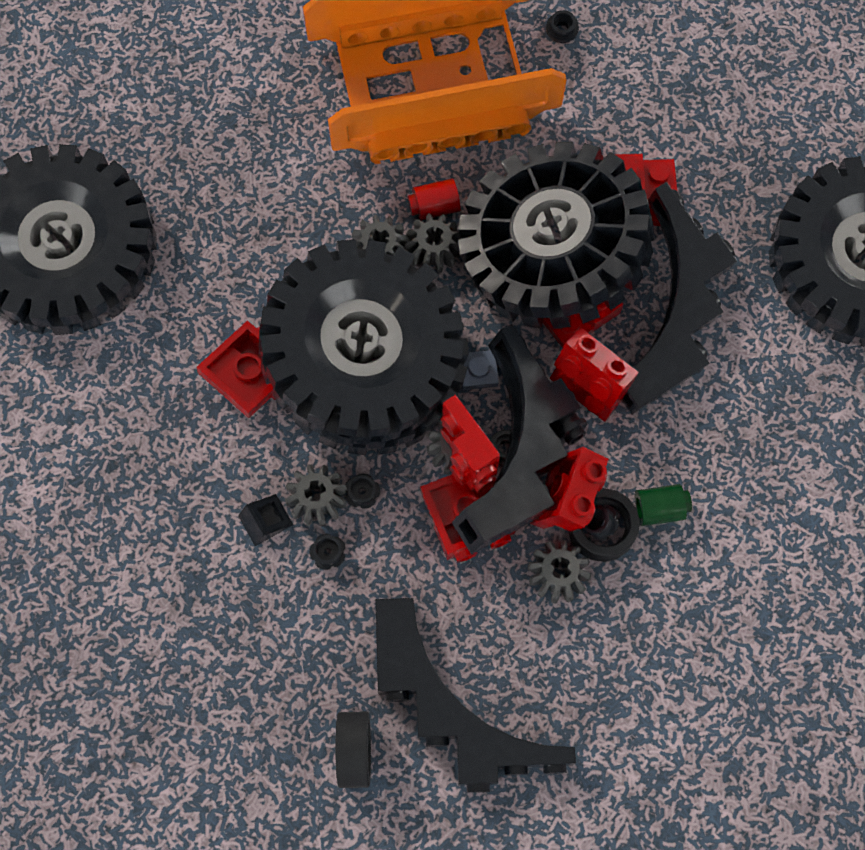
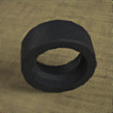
(632, 524)
(353, 749)

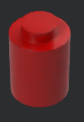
(434, 198)

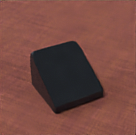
(264, 519)

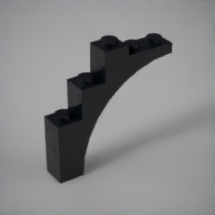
(690, 306)
(533, 449)
(440, 716)

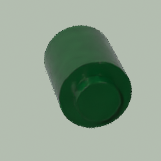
(662, 504)

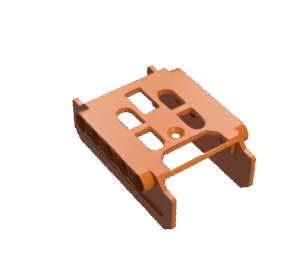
(446, 105)

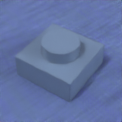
(480, 371)

